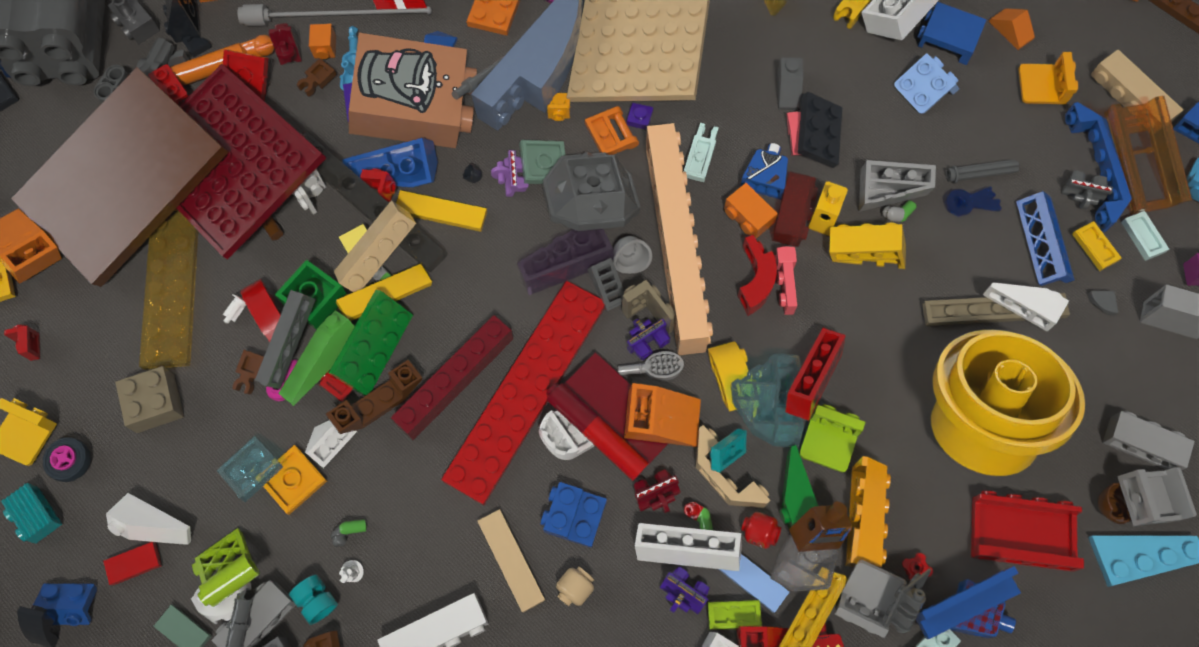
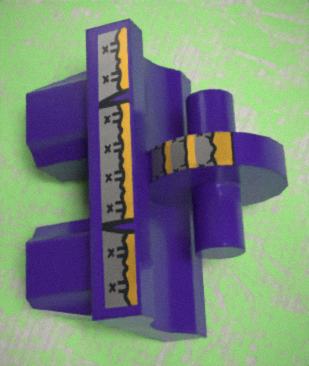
(640, 342)
(682, 594)

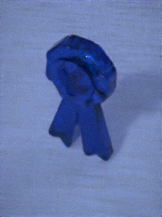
(961, 202)

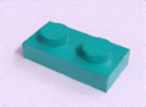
(728, 450)

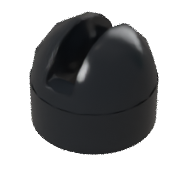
(472, 173)

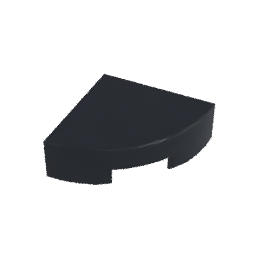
(196, 45)

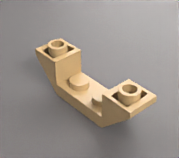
(751, 496)

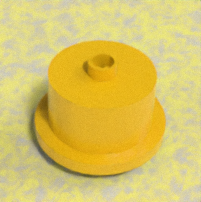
(1003, 401)

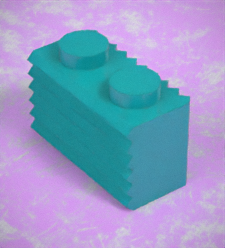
(30, 513)

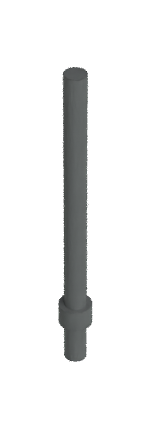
(471, 83)

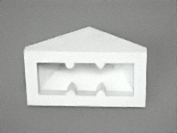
(326, 443)

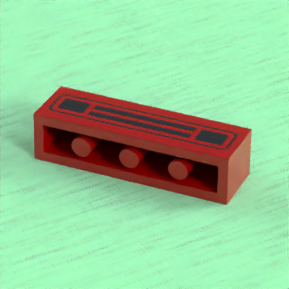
(815, 374)

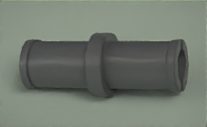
(238, 623)

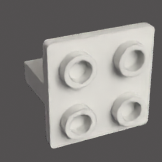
(309, 188)

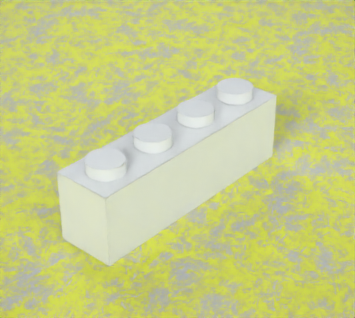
(688, 546)
(441, 627)

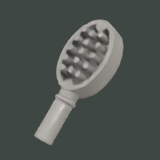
(658, 366)

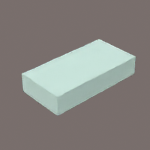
(1145, 235)

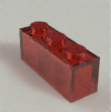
(795, 209)

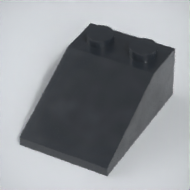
(182, 19)

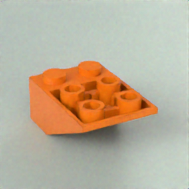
(25, 246)
(662, 416)

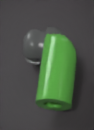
(345, 529)

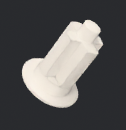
(234, 309)
(351, 571)

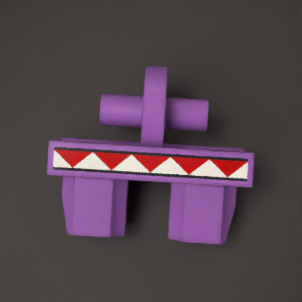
(507, 173)

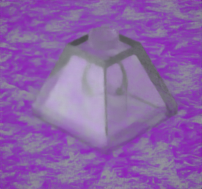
(804, 569)

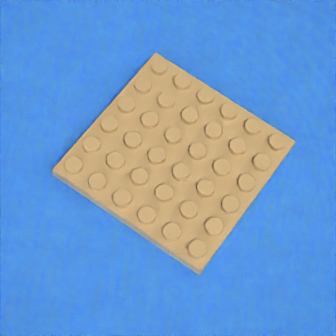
(638, 50)

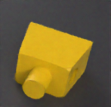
(829, 204)

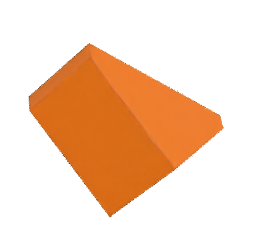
(1014, 26)

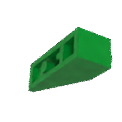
(797, 490)

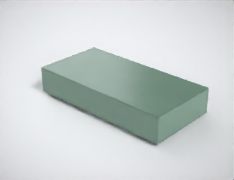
(181, 629)

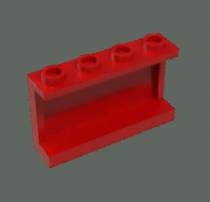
(1025, 531)

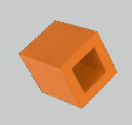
(322, 41)

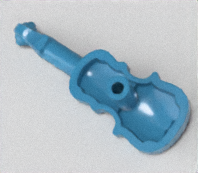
(348, 58)

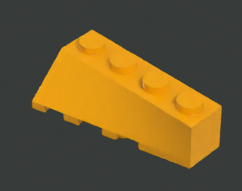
(868, 512)

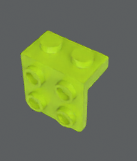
(831, 438)

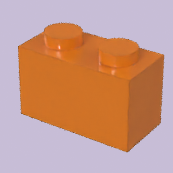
(750, 211)

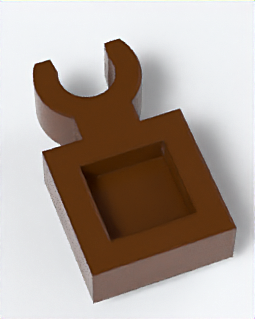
(317, 75)
(248, 368)

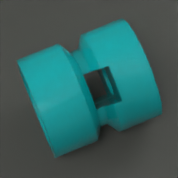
(312, 598)

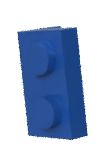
(67, 602)

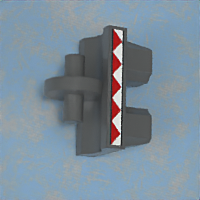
(1085, 191)

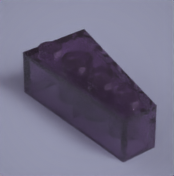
(564, 259)

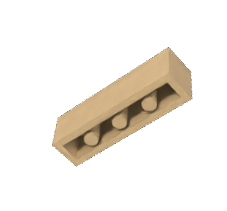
(1129, 83)
(374, 247)

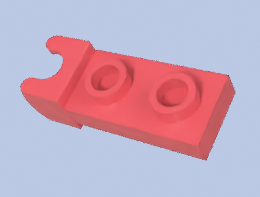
(785, 264)

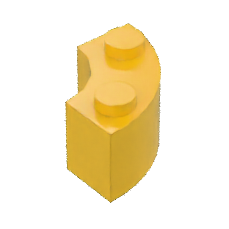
(728, 364)

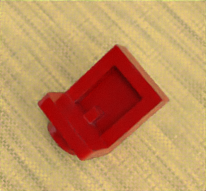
(379, 180)

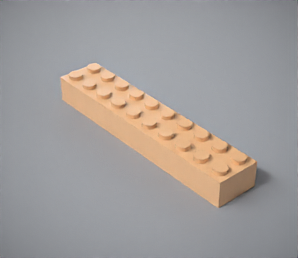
(677, 240)

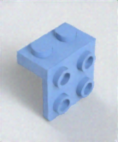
(926, 83)

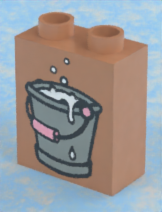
(407, 90)

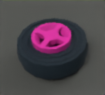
(58, 455)

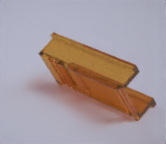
(1156, 120)

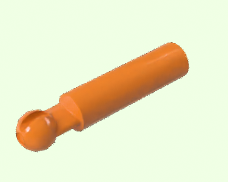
(205, 65)

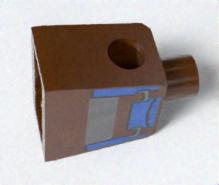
(822, 528)

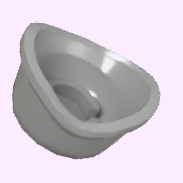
(631, 255)

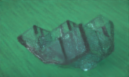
(763, 400)

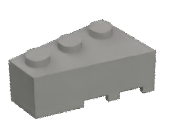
(893, 182)

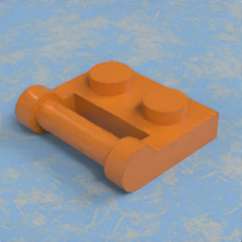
(606, 136)

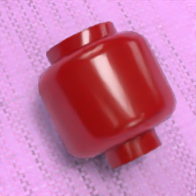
(761, 530)

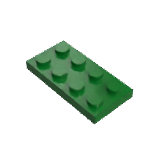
(371, 343)

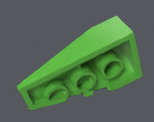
(317, 357)

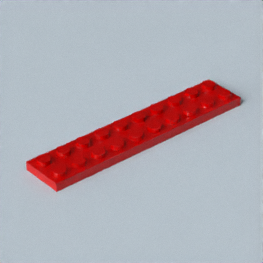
(523, 393)

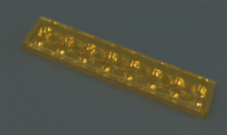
(169, 294)

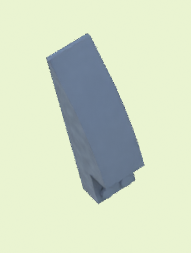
(533, 66)

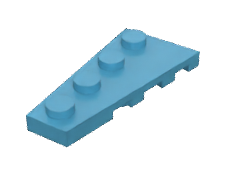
(1138, 557)

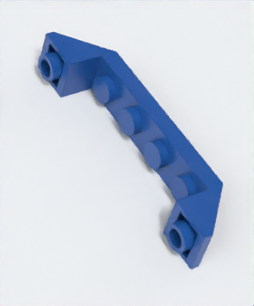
(1085, 120)

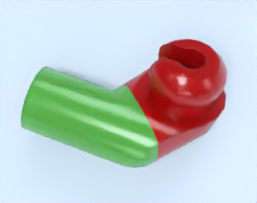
(699, 514)

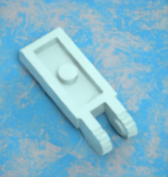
(700, 154)

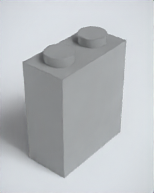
(1173, 311)

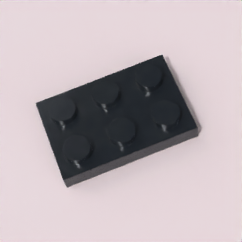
(820, 130)

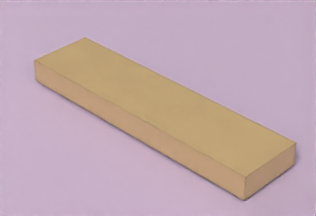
(511, 561)

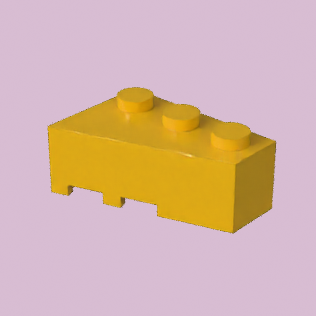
(868, 243)

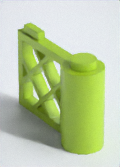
(230, 575)

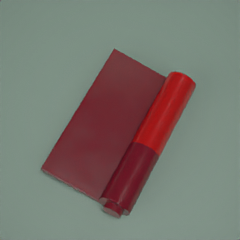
(597, 406)

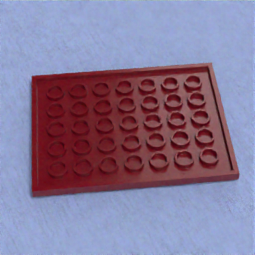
(261, 166)

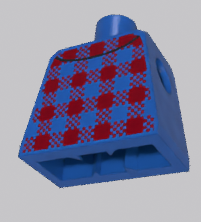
(986, 623)

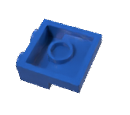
(573, 514)

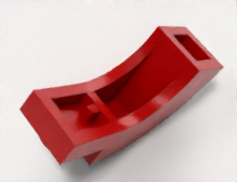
(757, 292)
(262, 307)

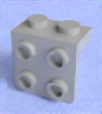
(868, 597)

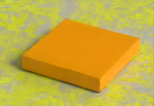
(294, 481)

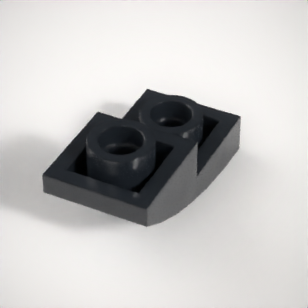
(36, 625)

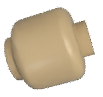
(575, 586)

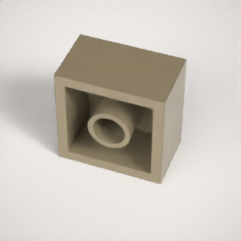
(149, 399)

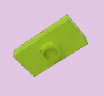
(734, 614)

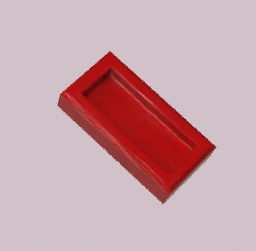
(132, 563)

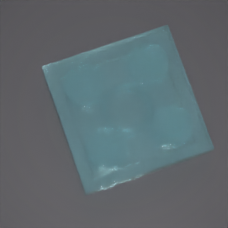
(250, 469)

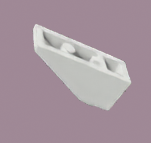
(1031, 303)
(143, 522)

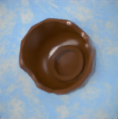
(1113, 504)

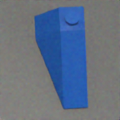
(407, 163)

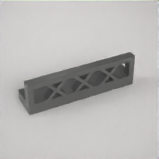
(285, 340)

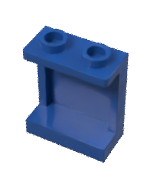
(952, 30)

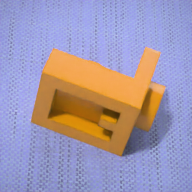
(559, 107)

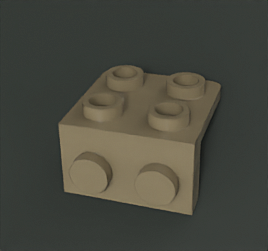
(645, 295)

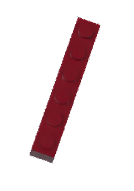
(453, 377)

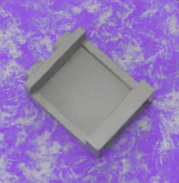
(1156, 496)

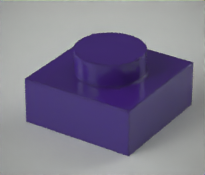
(639, 116)

